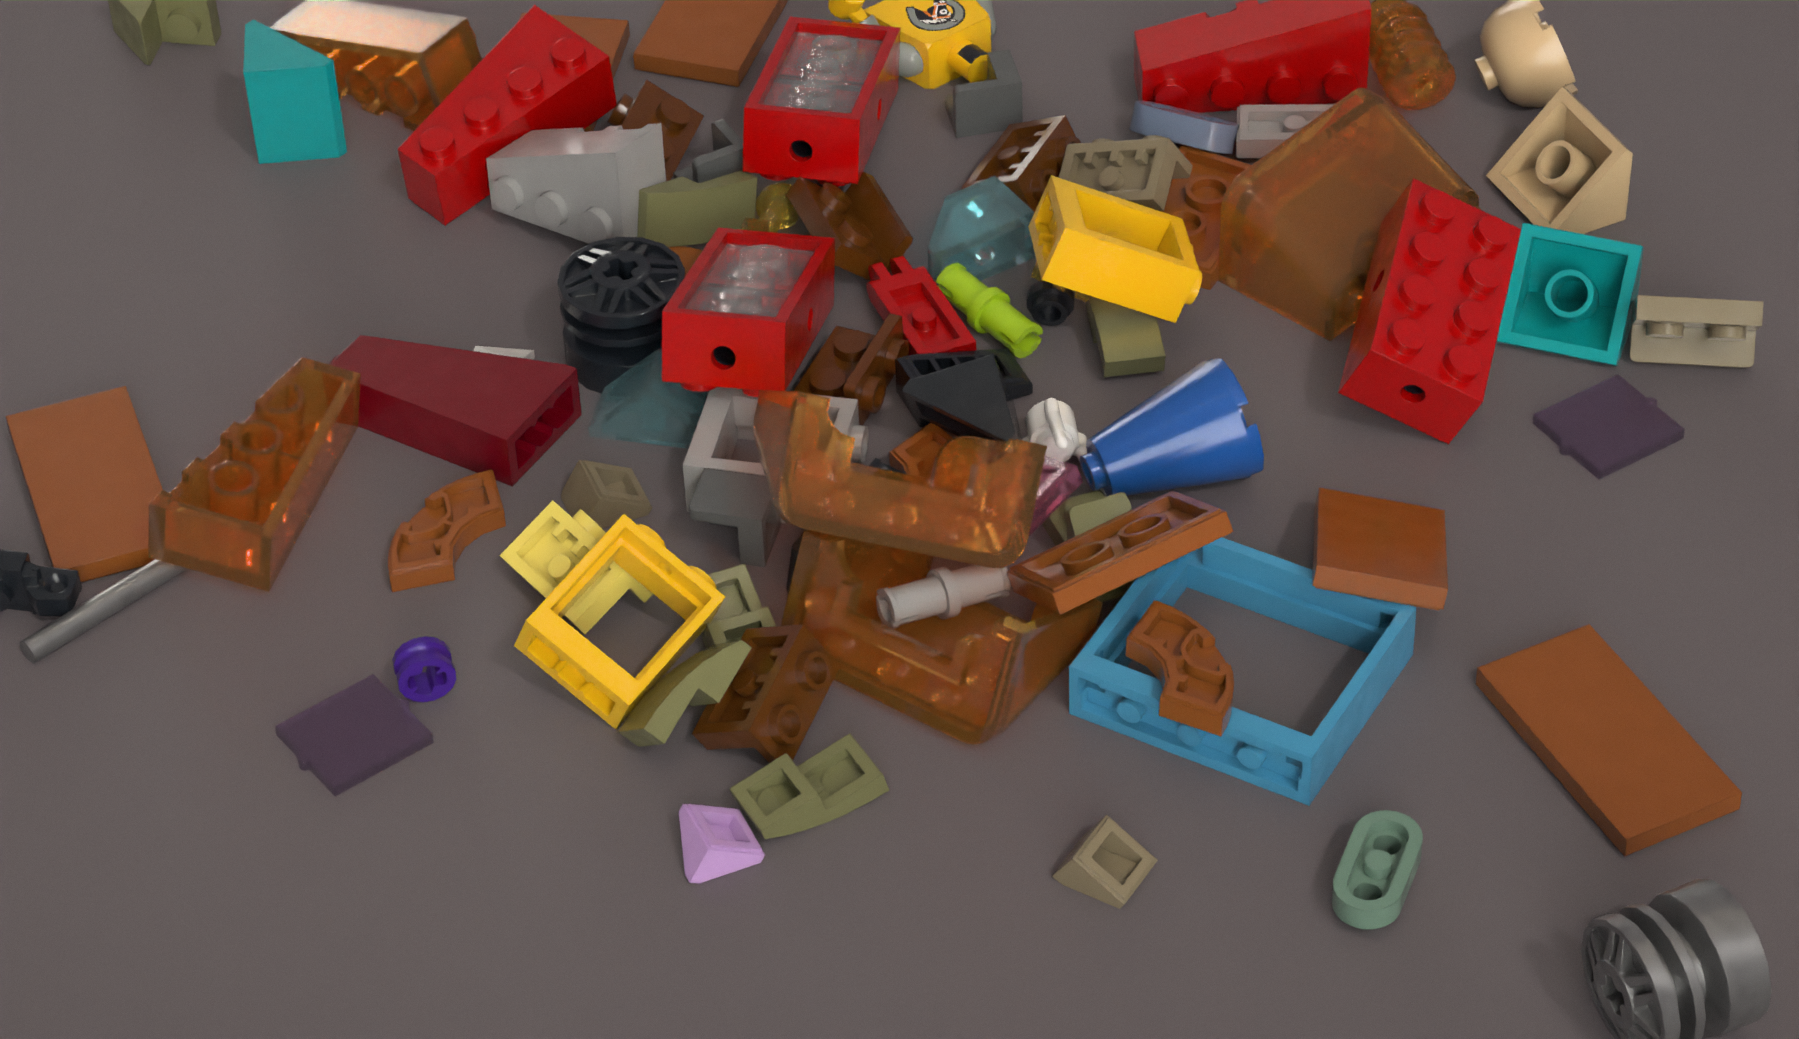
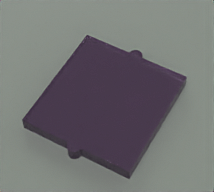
(1608, 426)
(354, 734)

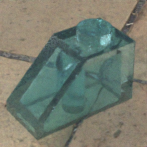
(981, 230)

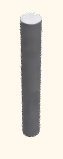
(98, 609)

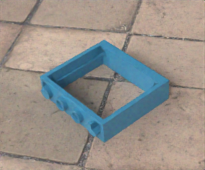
(1251, 746)

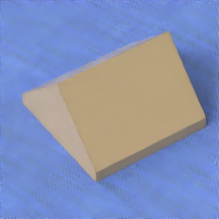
(1566, 169)

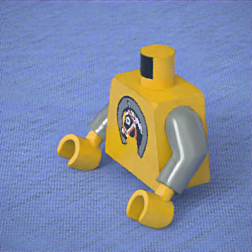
(936, 36)

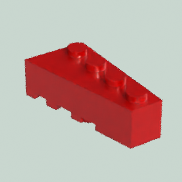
(1256, 55)
(529, 81)

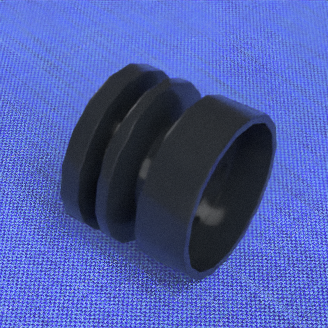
(615, 304)

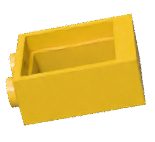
(1114, 250)
(583, 666)

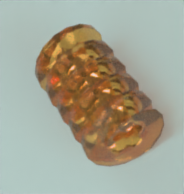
(1408, 55)

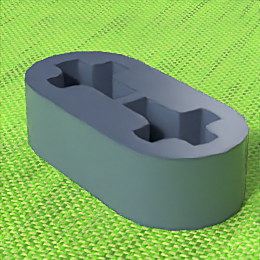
(1184, 126)

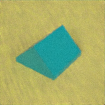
(291, 98)
(1571, 294)

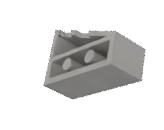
(578, 179)

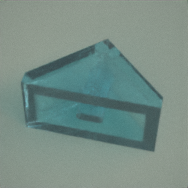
(646, 409)

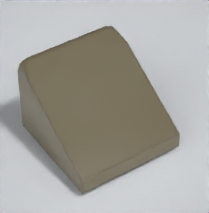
(604, 493)
(1106, 864)

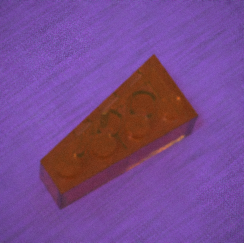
(387, 53)
(257, 489)

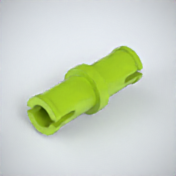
(989, 310)

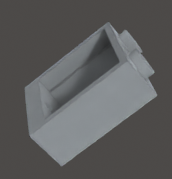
(730, 417)

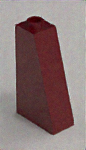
(463, 403)

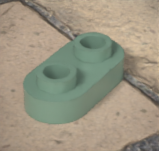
(1377, 869)

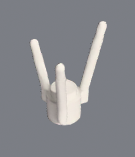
(1055, 426)

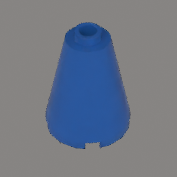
(1178, 437)

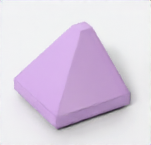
(716, 842)

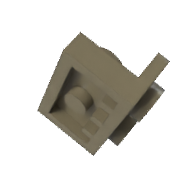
(1127, 168)
(1694, 331)

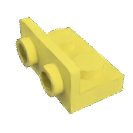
(551, 550)

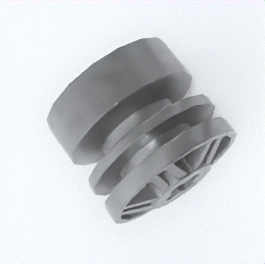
(1677, 966)

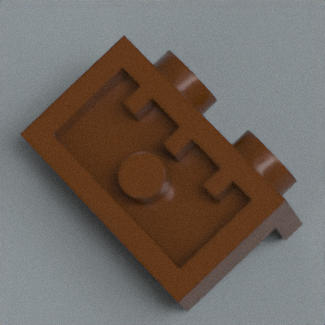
(1027, 157)
(859, 220)
(857, 365)
(771, 694)

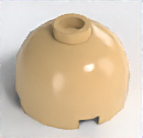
(1523, 55)

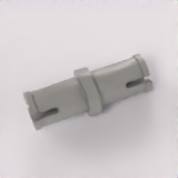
(941, 594)

